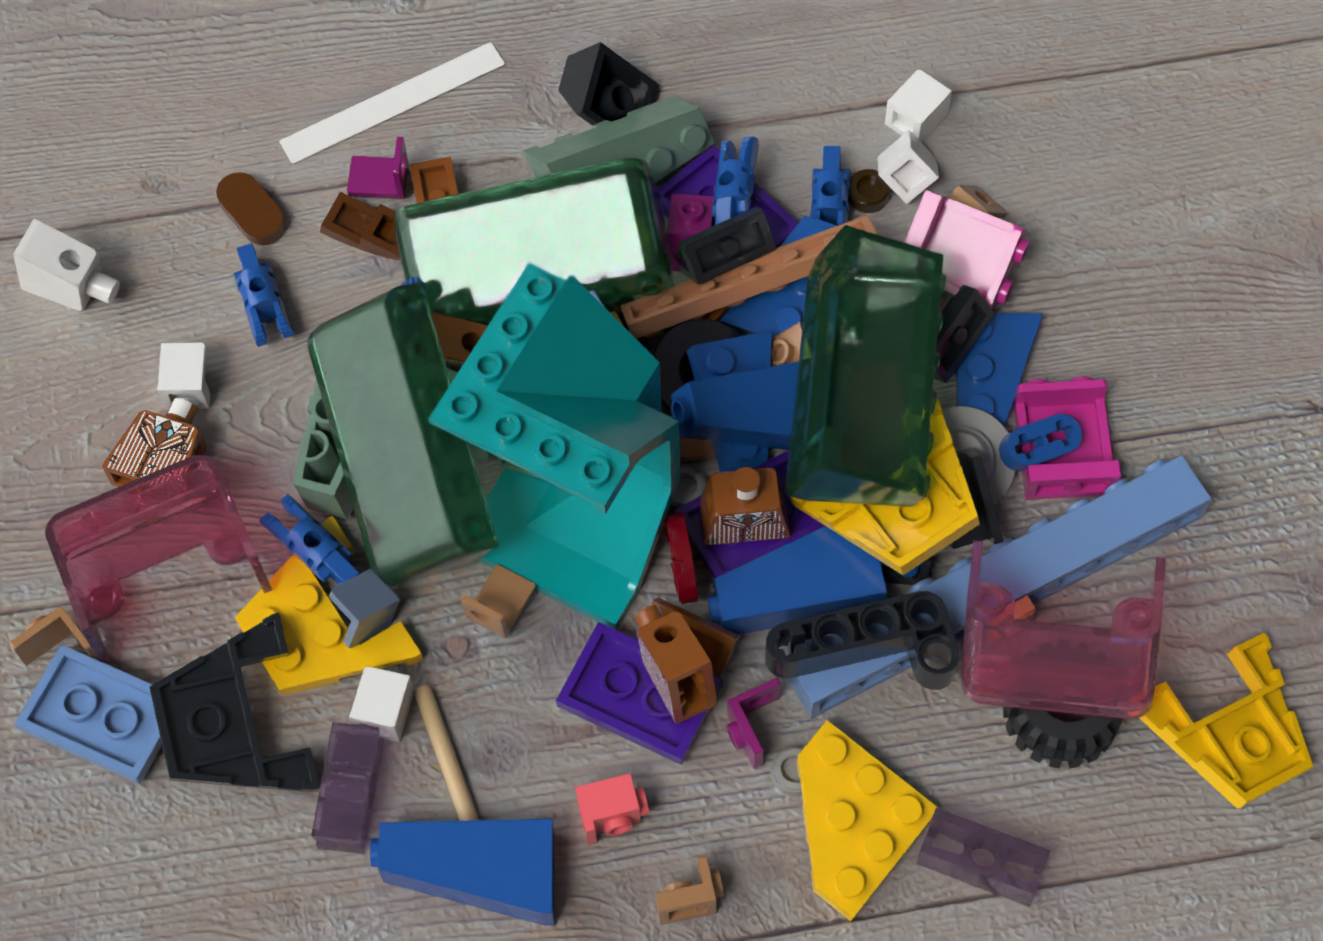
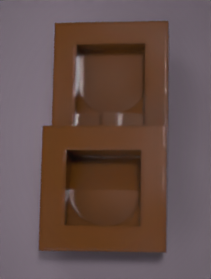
(362, 226)

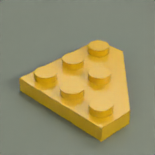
(854, 818)

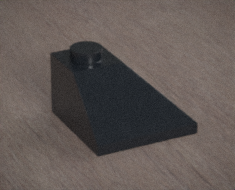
(604, 85)

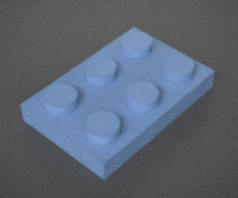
(94, 714)

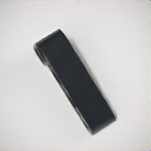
(861, 645)

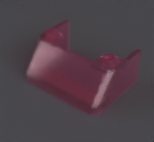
(141, 527)
(1056, 663)

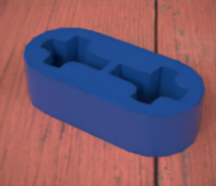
(1036, 433)

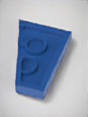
(779, 308)
(726, 358)
(996, 364)

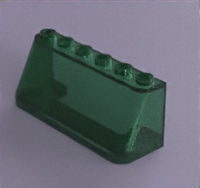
(585, 221)
(866, 373)
(405, 477)

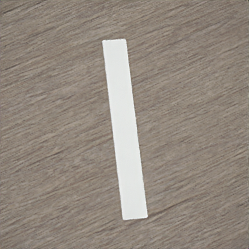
(391, 102)

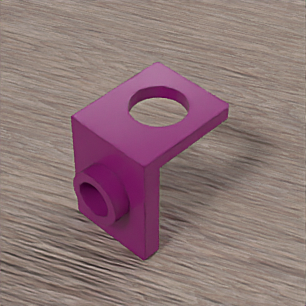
(379, 175)
(686, 217)
(739, 728)

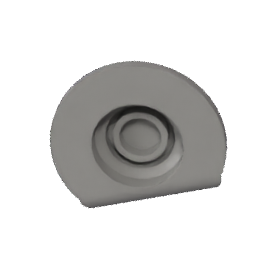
(983, 434)

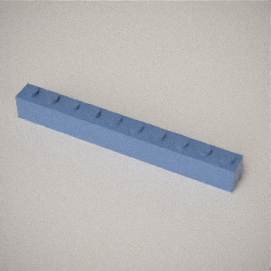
(1035, 565)

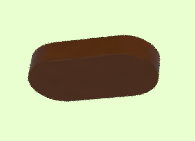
(250, 208)

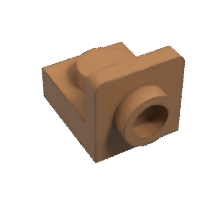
(688, 901)

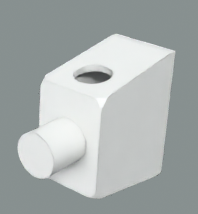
(61, 268)

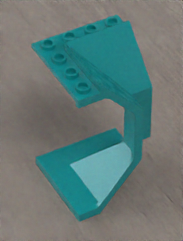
(580, 407)

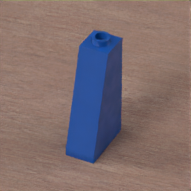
(739, 407)
(796, 582)
(474, 863)

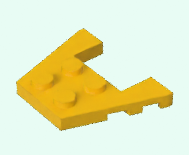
(912, 534)
(317, 631)
(1245, 745)

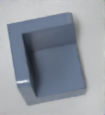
(367, 604)

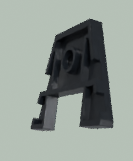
(209, 721)

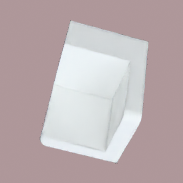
(918, 106)
(907, 167)
(183, 374)
(383, 702)

